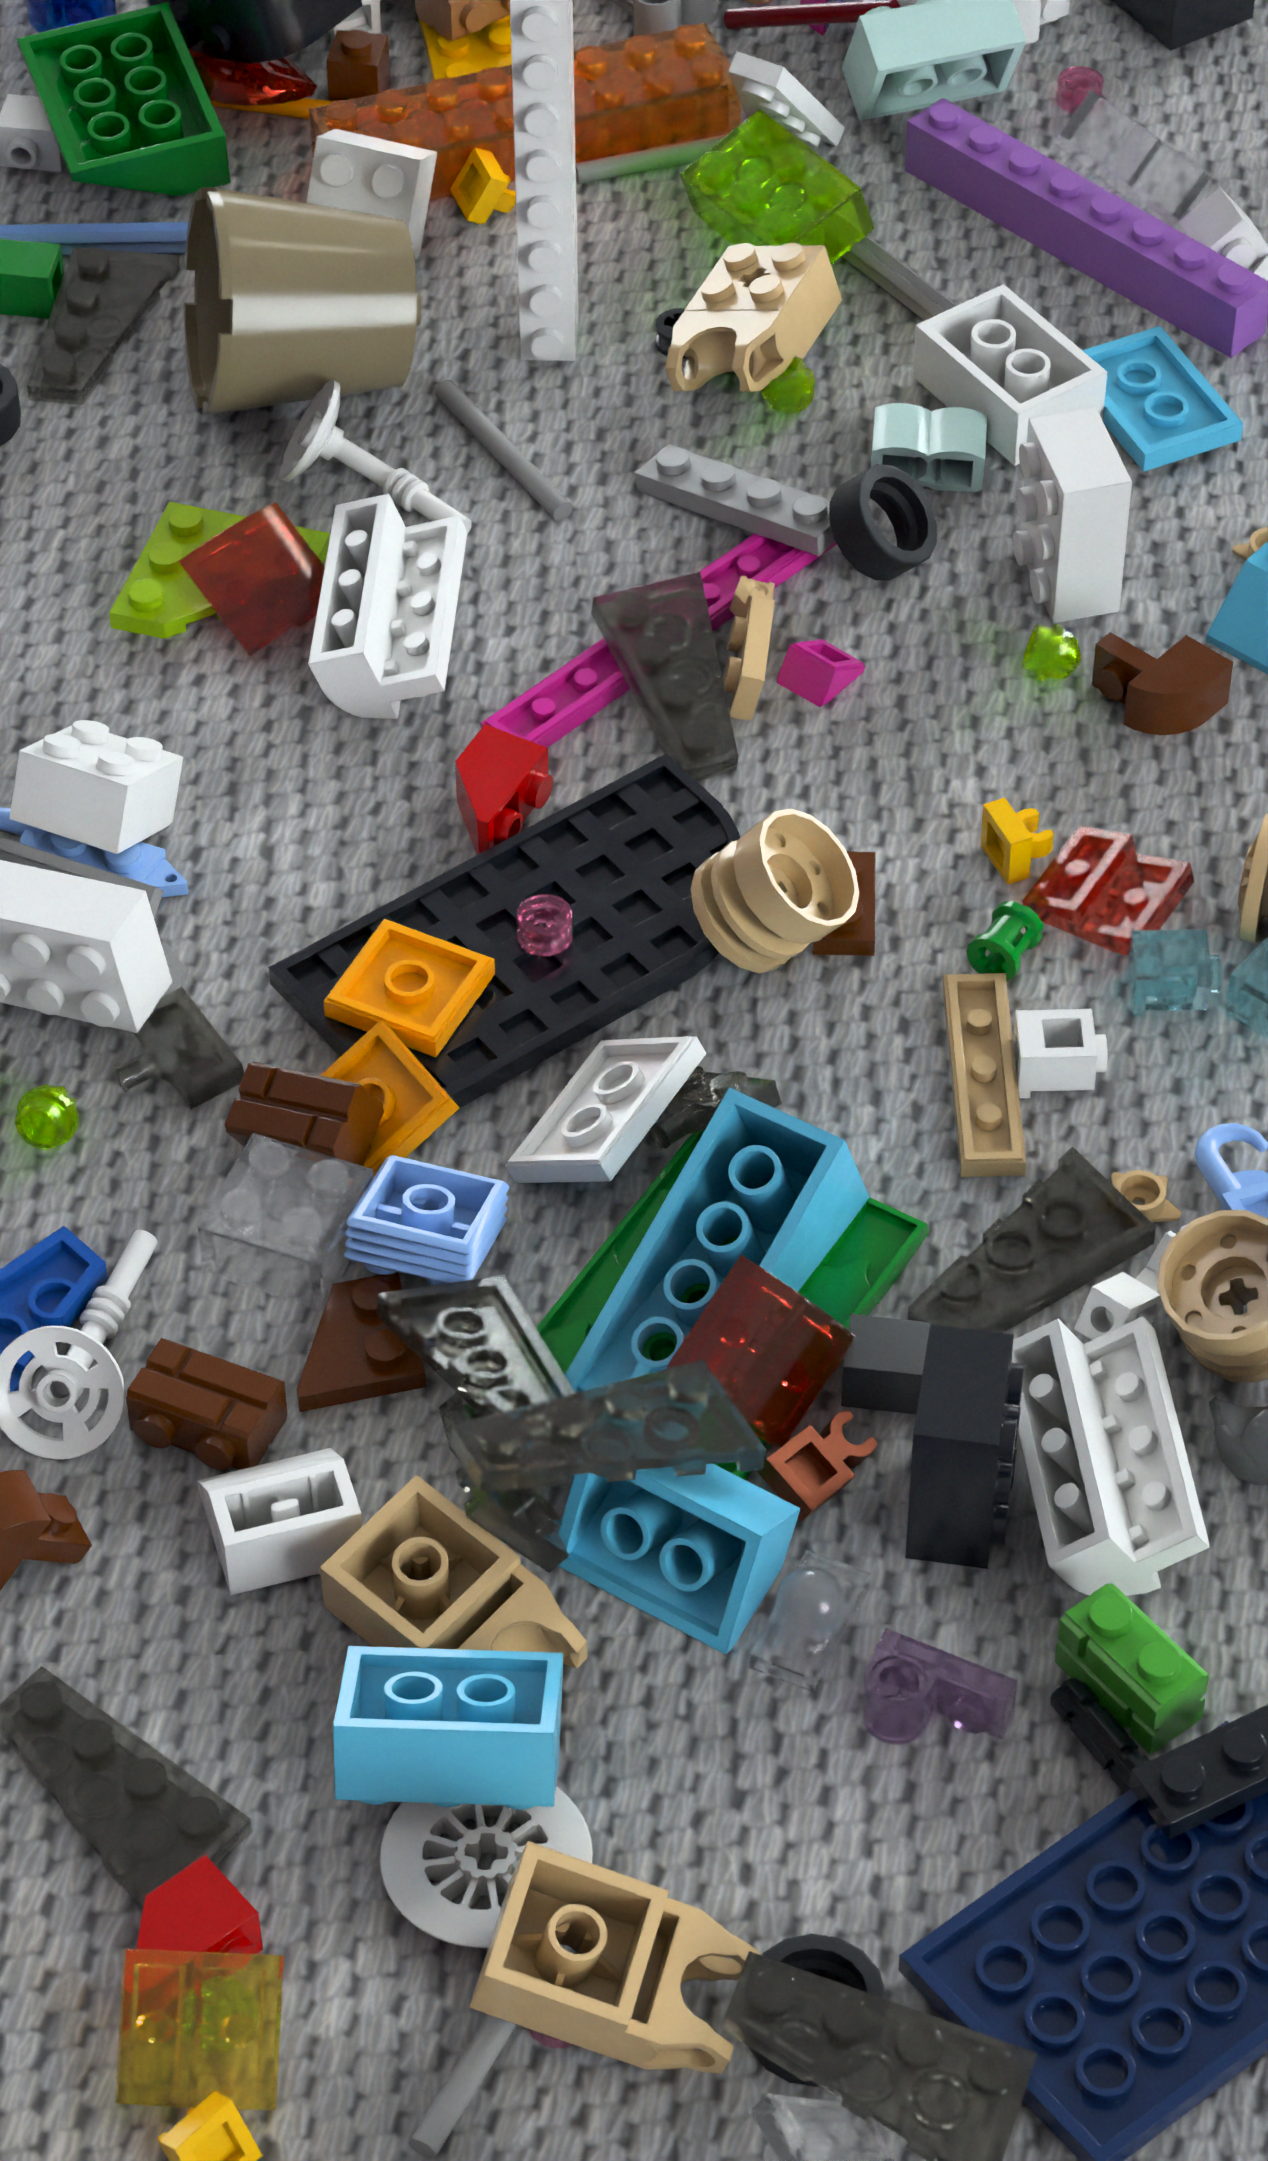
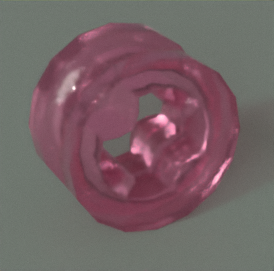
(1075, 84)
(544, 940)

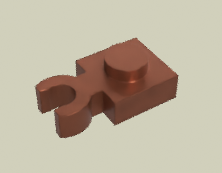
(815, 1466)

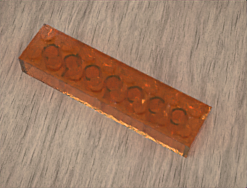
(625, 101)

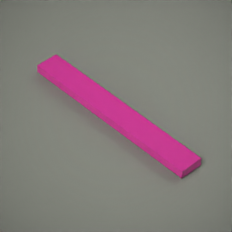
(594, 676)

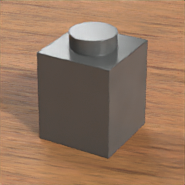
(884, 1364)

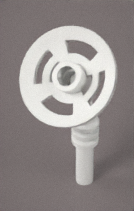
(320, 437)
(70, 1374)

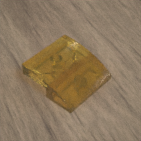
(199, 2028)

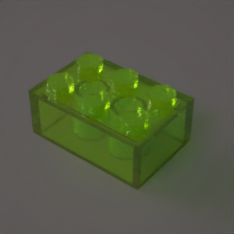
(775, 191)

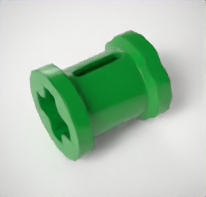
(1005, 940)

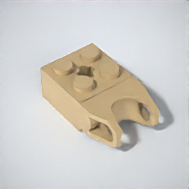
(753, 315)
(442, 1582)
(627, 1967)

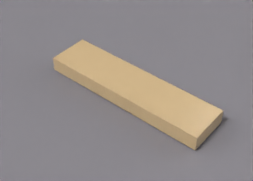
(983, 1075)

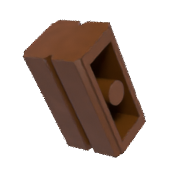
(305, 1112)
(205, 1406)

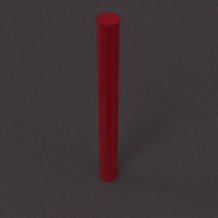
(801, 14)

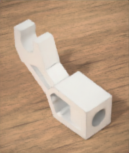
(1123, 1298)

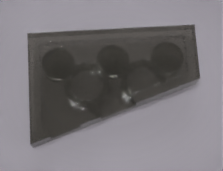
(513, 1516)

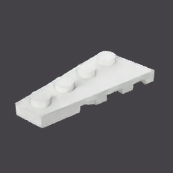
(784, 99)

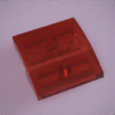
(253, 83)
(258, 577)
(1107, 889)
(766, 1349)

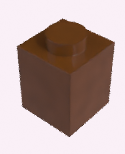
(358, 65)

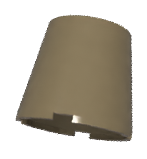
(295, 301)

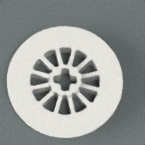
(415, 1836)

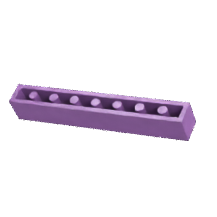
(1087, 227)

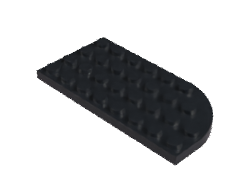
(628, 876)

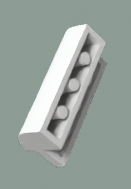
(386, 607)
(1106, 1457)

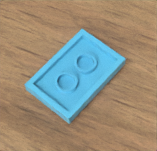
(1161, 401)

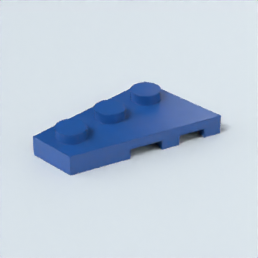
(46, 1289)

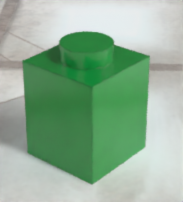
(29, 277)

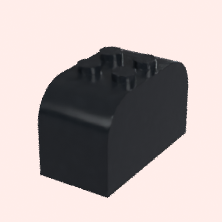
(255, 28)

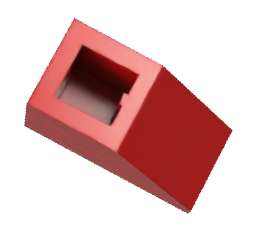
(500, 784)
(199, 1913)

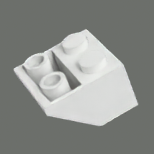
(280, 1518)

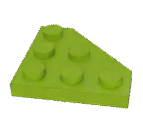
(158, 592)

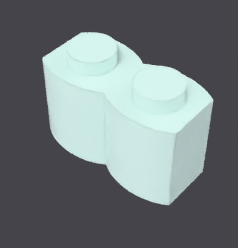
(933, 447)

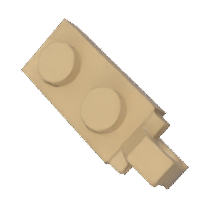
(750, 639)

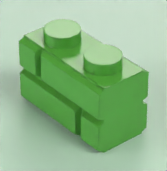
(1131, 1667)

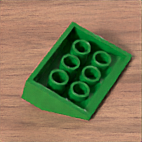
(128, 103)

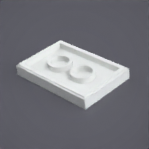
(605, 1110)

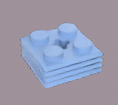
(426, 1221)

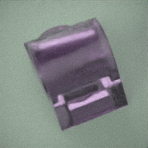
(931, 1684)

